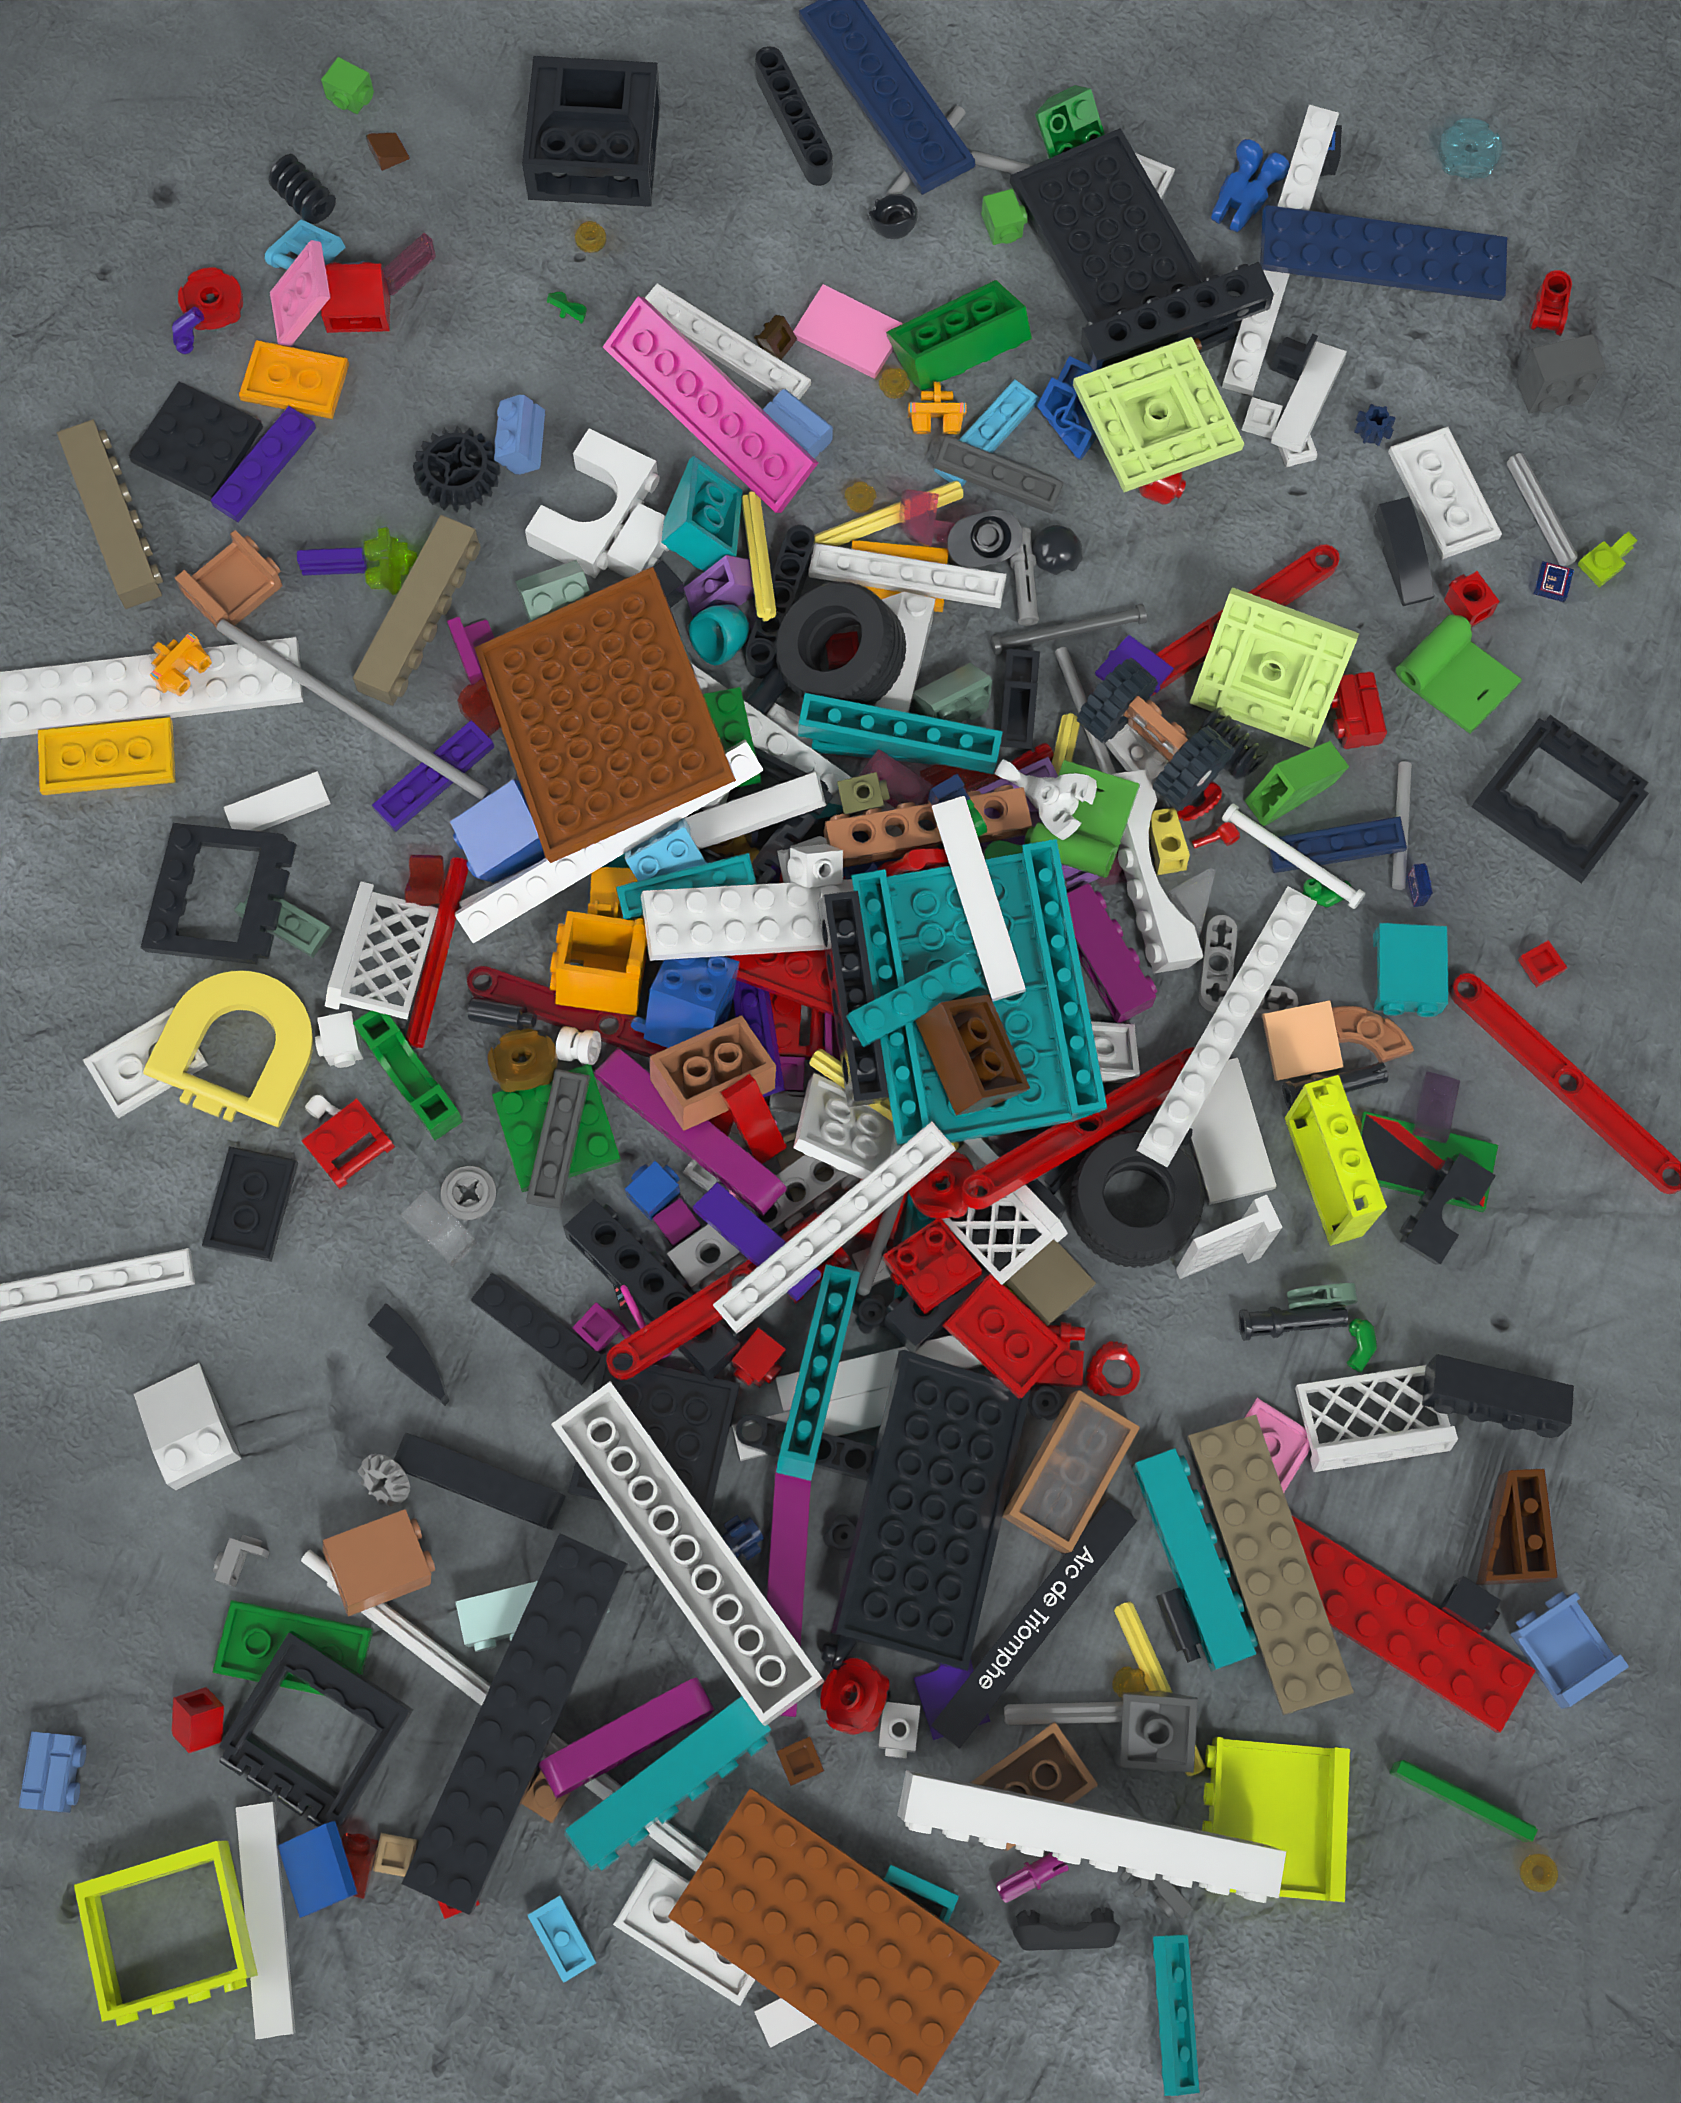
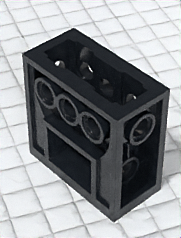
(598, 142)

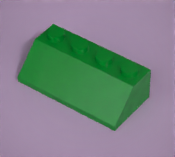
(960, 334)

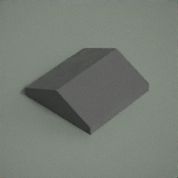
(1158, 1731)

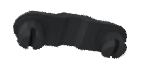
(1051, 1936)

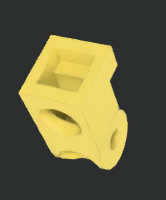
(1168, 842)

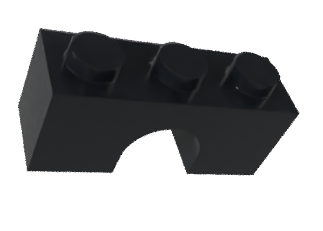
(1427, 1231)

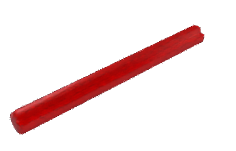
(437, 953)

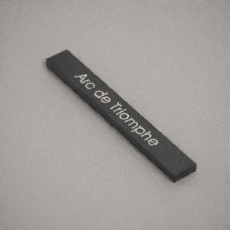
(1033, 1624)

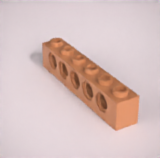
(1009, 802)

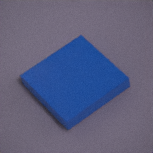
(317, 1869)

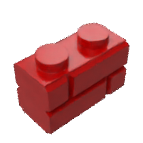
(1358, 711)

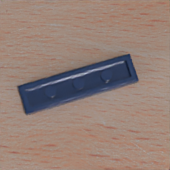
(1344, 843)

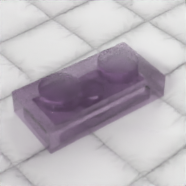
(1436, 1107)

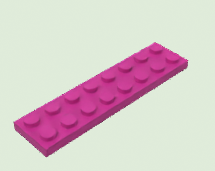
(710, 405)

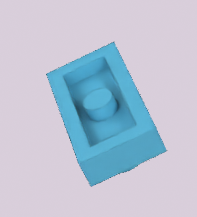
(562, 1938)

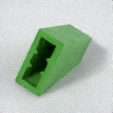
(1296, 782)

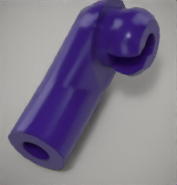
(183, 330)

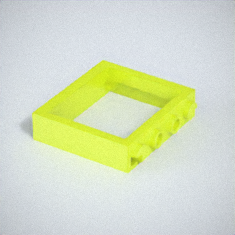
(1335, 1160)
(99, 1946)

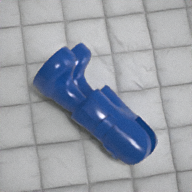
(1245, 195)

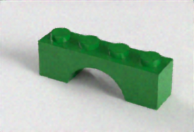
(408, 1073)

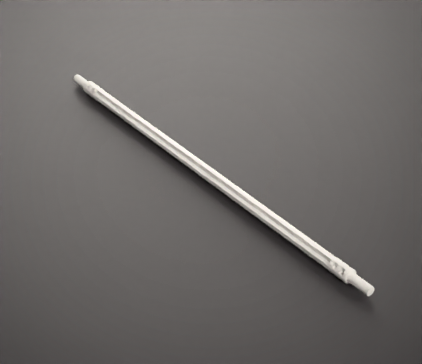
(477, 1689)

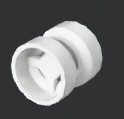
(578, 1045)

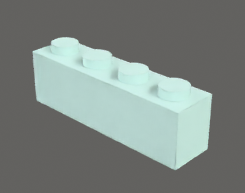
(493, 1615)

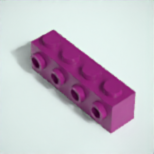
(1106, 957)

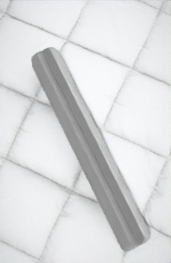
(1542, 509)
(1063, 1713)

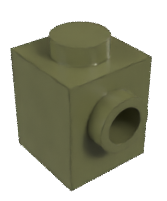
(863, 794)

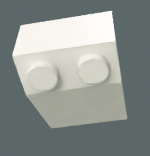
(186, 1427)

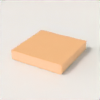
(1302, 1040)

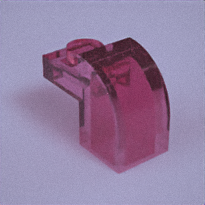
(918, 518)

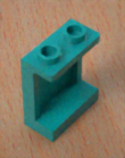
(1411, 969)

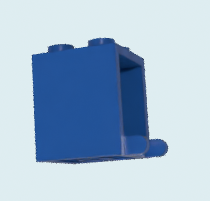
(688, 999)

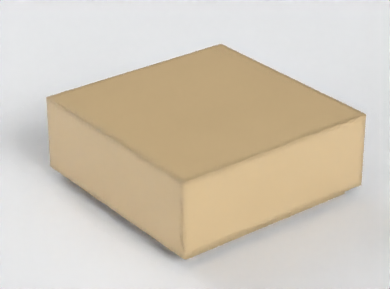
(394, 1854)

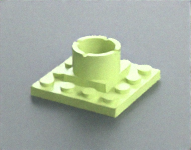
(1158, 414)
(1273, 667)

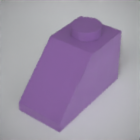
(722, 584)

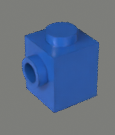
(653, 1188)

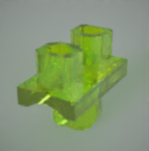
(393, 560)

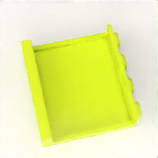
(1285, 1800)

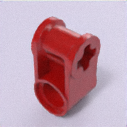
(1551, 307)

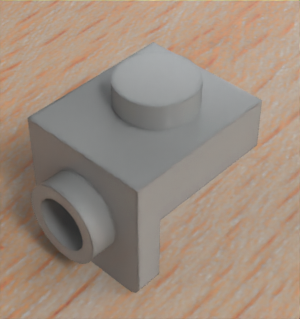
(230, 1563)

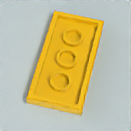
(106, 756)

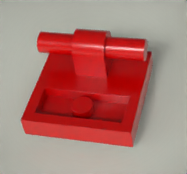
(931, 1265)

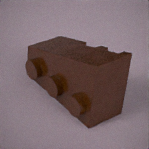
(1519, 1532)

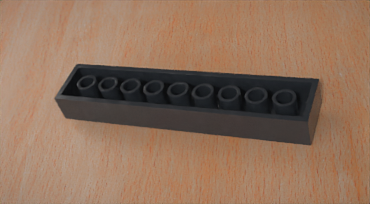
(514, 1724)

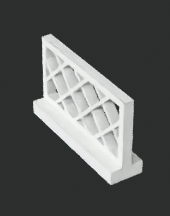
(352, 952)
(1026, 1204)
(1246, 1236)
(1378, 1447)

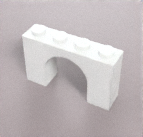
(624, 471)

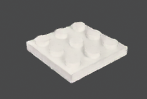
(840, 1135)

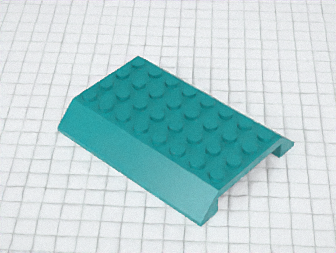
(920, 924)

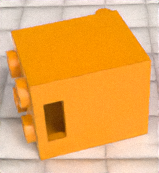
(612, 962)

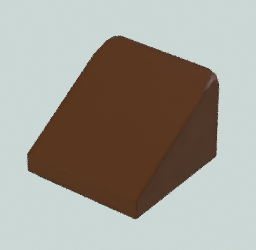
(387, 149)

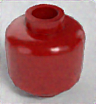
(1165, 489)

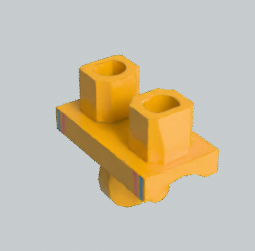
(923, 412)
(175, 660)

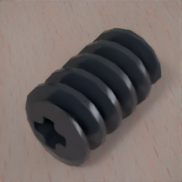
(301, 189)
(1244, 756)

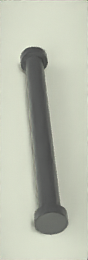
(1069, 629)

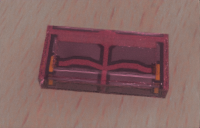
(409, 263)

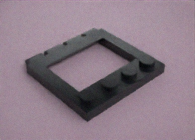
(789, 829)
(1548, 839)
(260, 911)
(343, 1687)

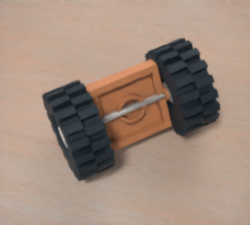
(1124, 700)

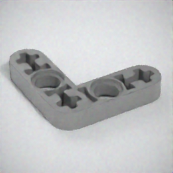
(1223, 979)

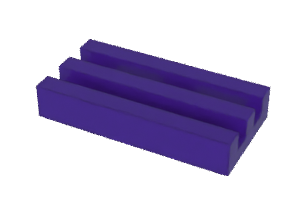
(332, 561)

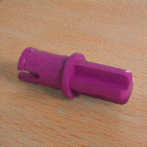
(1030, 1877)

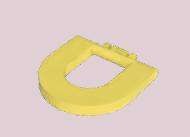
(196, 1013)

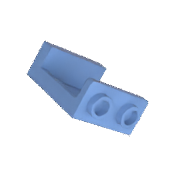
(1566, 1650)

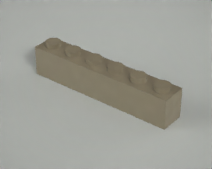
(109, 513)
(417, 611)

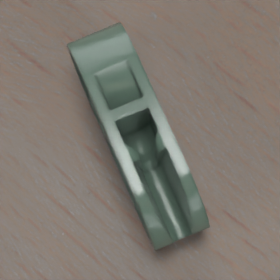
(1322, 1296)

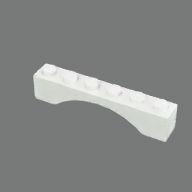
(1167, 934)

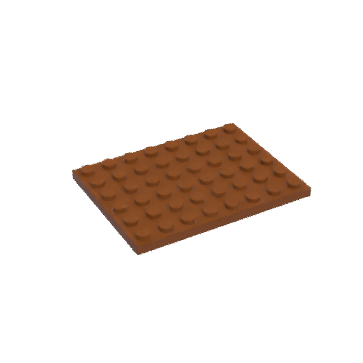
(603, 715)

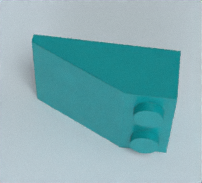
(703, 516)

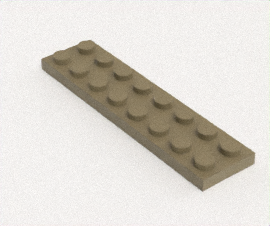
(1270, 1565)

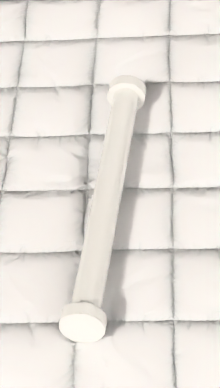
(1292, 855)

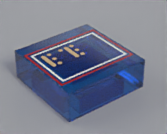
(1553, 581)
(1419, 884)

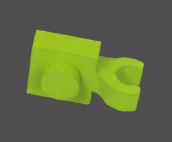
(1606, 561)

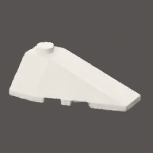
(916, 618)

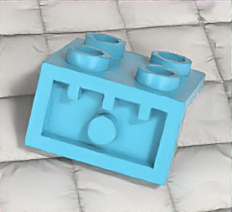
(665, 853)

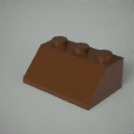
(972, 1053)

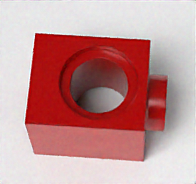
(1476, 587)

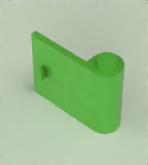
(1455, 673)
(1102, 825)

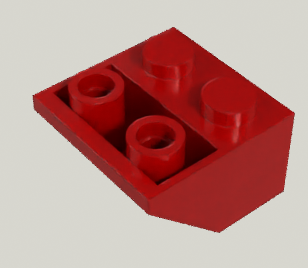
(357, 298)

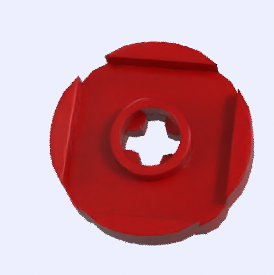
(225, 288)
(947, 1202)
(871, 1696)

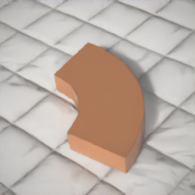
(1371, 1031)

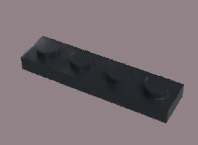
(536, 1328)

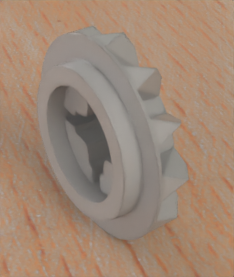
(466, 1178)
(397, 1483)

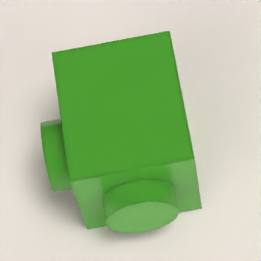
(347, 86)
(1003, 217)

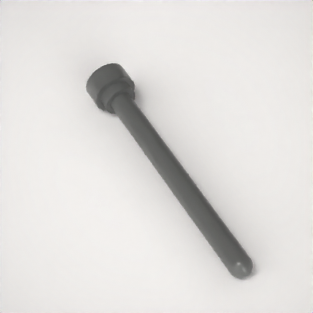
(878, 1247)

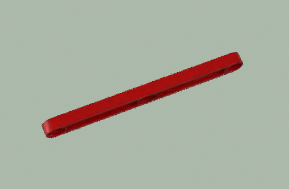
(1280, 588)
(1549, 1064)
(1068, 1139)
(679, 1323)

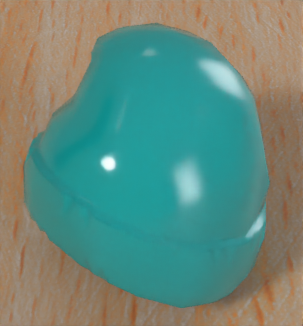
(718, 633)

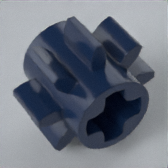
(1374, 424)
(742, 1537)

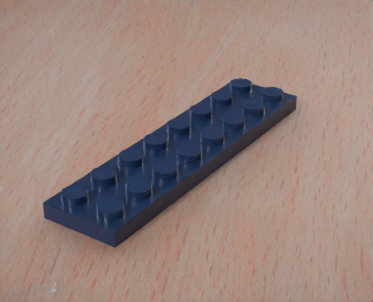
(888, 91)
(1383, 253)

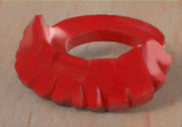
(1211, 794)
(1095, 1377)

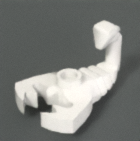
(1053, 796)

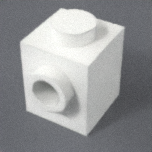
(816, 865)
(339, 1040)
(899, 1729)

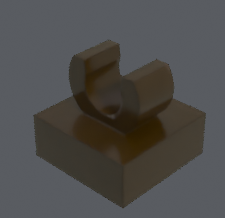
(776, 337)

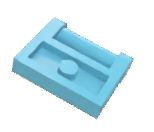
(296, 240)

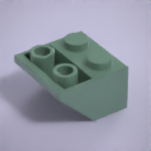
(552, 589)
(955, 696)

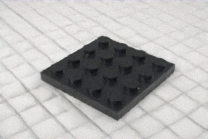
(684, 1419)

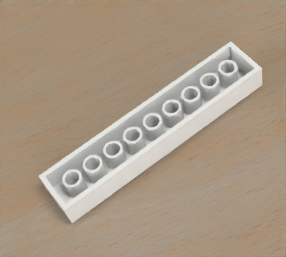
(688, 1554)
(1091, 1834)

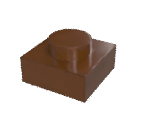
(800, 1761)

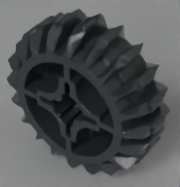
(447, 455)

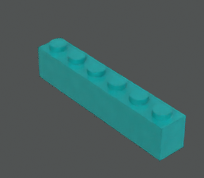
(899, 733)
(817, 1373)
(1194, 1559)
(667, 1783)

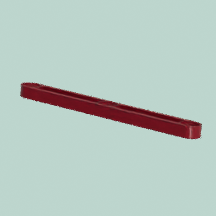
(542, 1002)

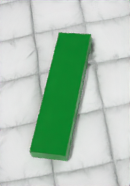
(1464, 1801)

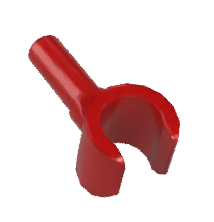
(1227, 832)

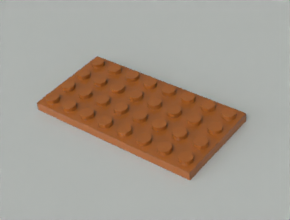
(834, 1940)

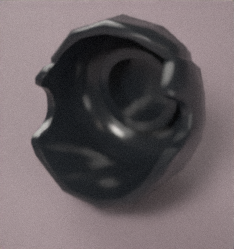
(894, 216)
(1057, 549)

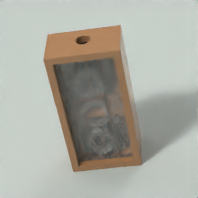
(1070, 1472)

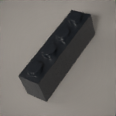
(1498, 1396)

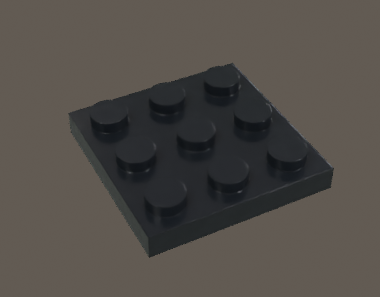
(195, 441)

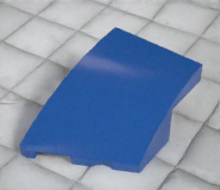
(1064, 410)

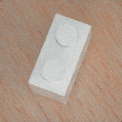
(638, 543)

